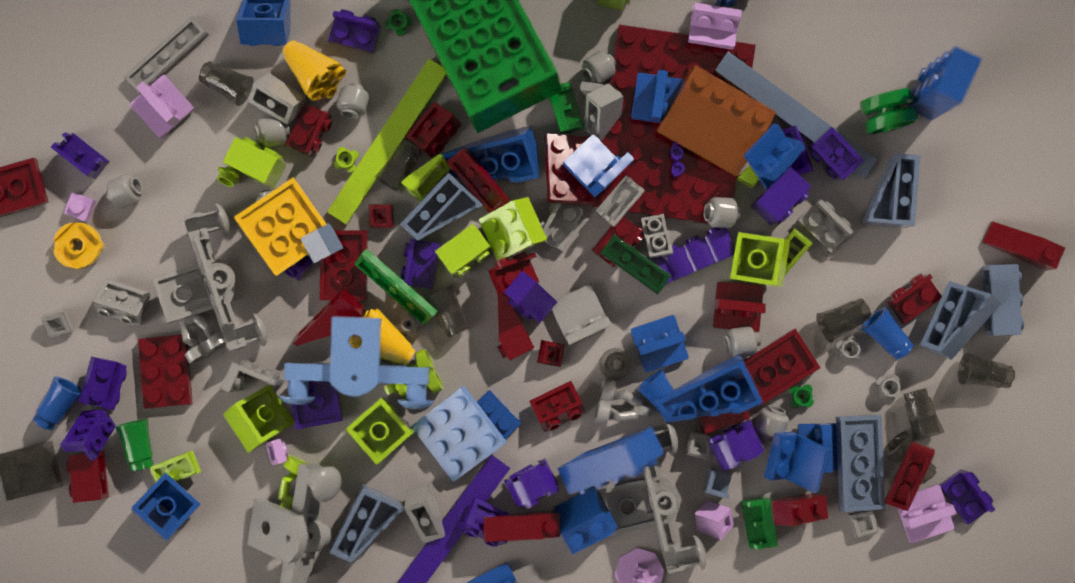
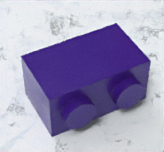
(531, 297)

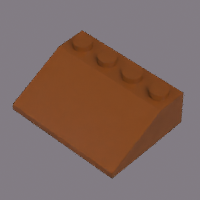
(715, 120)

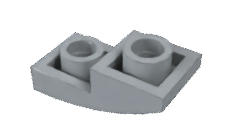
(656, 236)

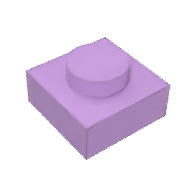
(79, 207)
(277, 451)

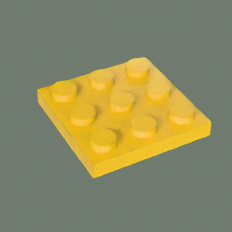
(279, 223)

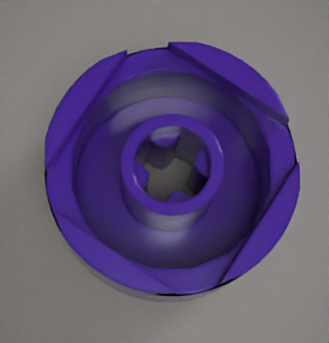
(736, 445)
(531, 484)

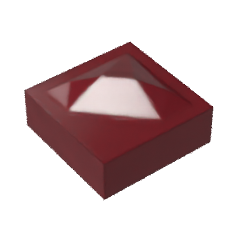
(381, 216)
(550, 353)

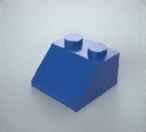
(264, 22)
(165, 507)
(585, 520)

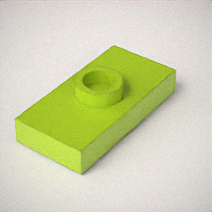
(177, 467)

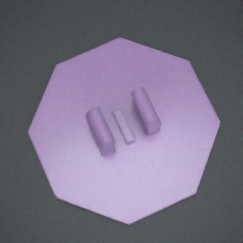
(639, 567)

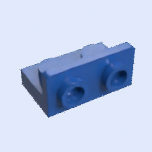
(499, 414)

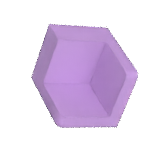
(714, 519)

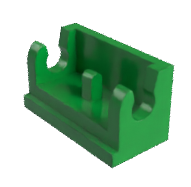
(566, 110)
(759, 523)

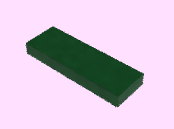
(635, 264)

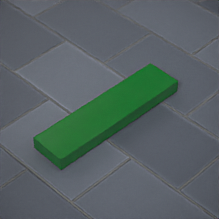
(395, 287)

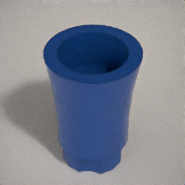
(888, 333)
(655, 387)
(56, 403)

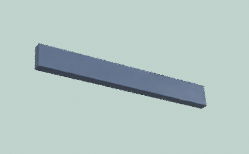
(786, 108)

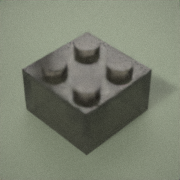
(29, 470)

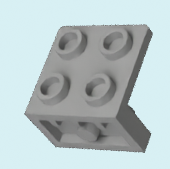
(580, 314)
(238, 378)

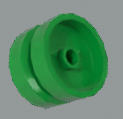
(888, 112)

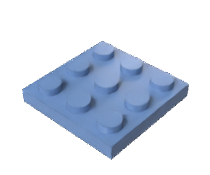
(458, 433)

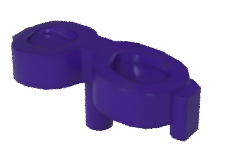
(676, 155)

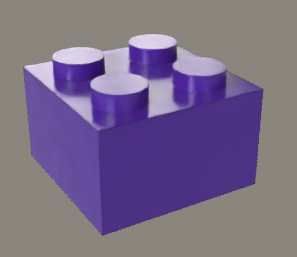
(777, 201)

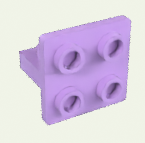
(714, 25)
(161, 105)
(927, 515)

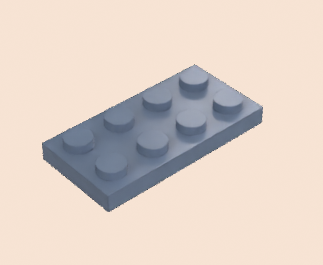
(860, 463)

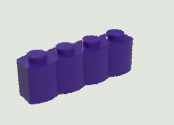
(696, 254)

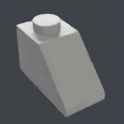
(602, 110)
(424, 513)

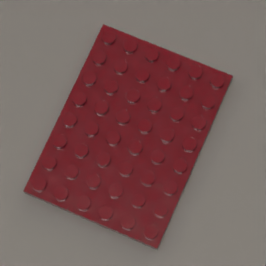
(677, 198)

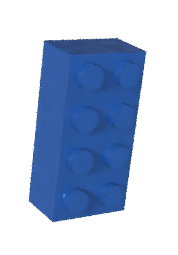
(944, 83)
(611, 462)

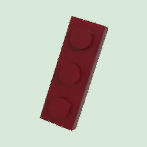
(477, 180)
(909, 476)

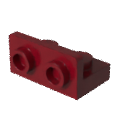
(309, 130)
(434, 130)
(624, 230)
(507, 270)
(915, 298)
(558, 406)

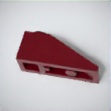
(1024, 246)
(321, 325)
(511, 332)
(521, 526)

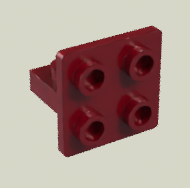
(738, 306)

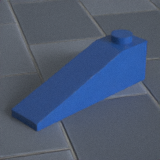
(505, 155)
(715, 392)

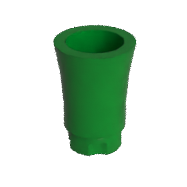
(136, 443)

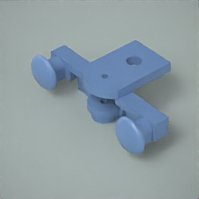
(361, 362)

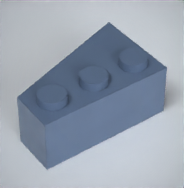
(895, 194)
(440, 207)
(957, 319)
(364, 521)

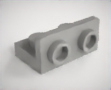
(561, 224)
(825, 225)
(121, 302)

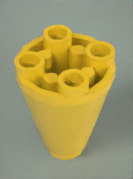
(313, 70)
(393, 344)

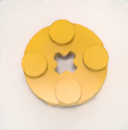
(64, 245)

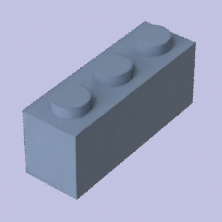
(1003, 284)

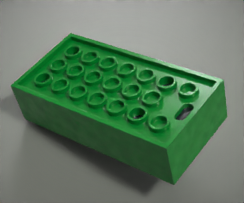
(489, 56)

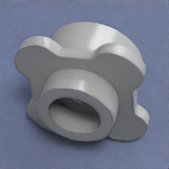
(402, 327)
(855, 349)
(895, 390)

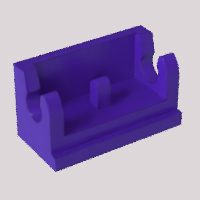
(81, 155)

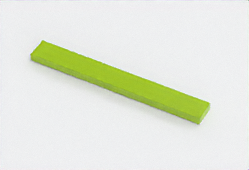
(387, 140)

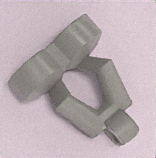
(200, 350)
(608, 394)

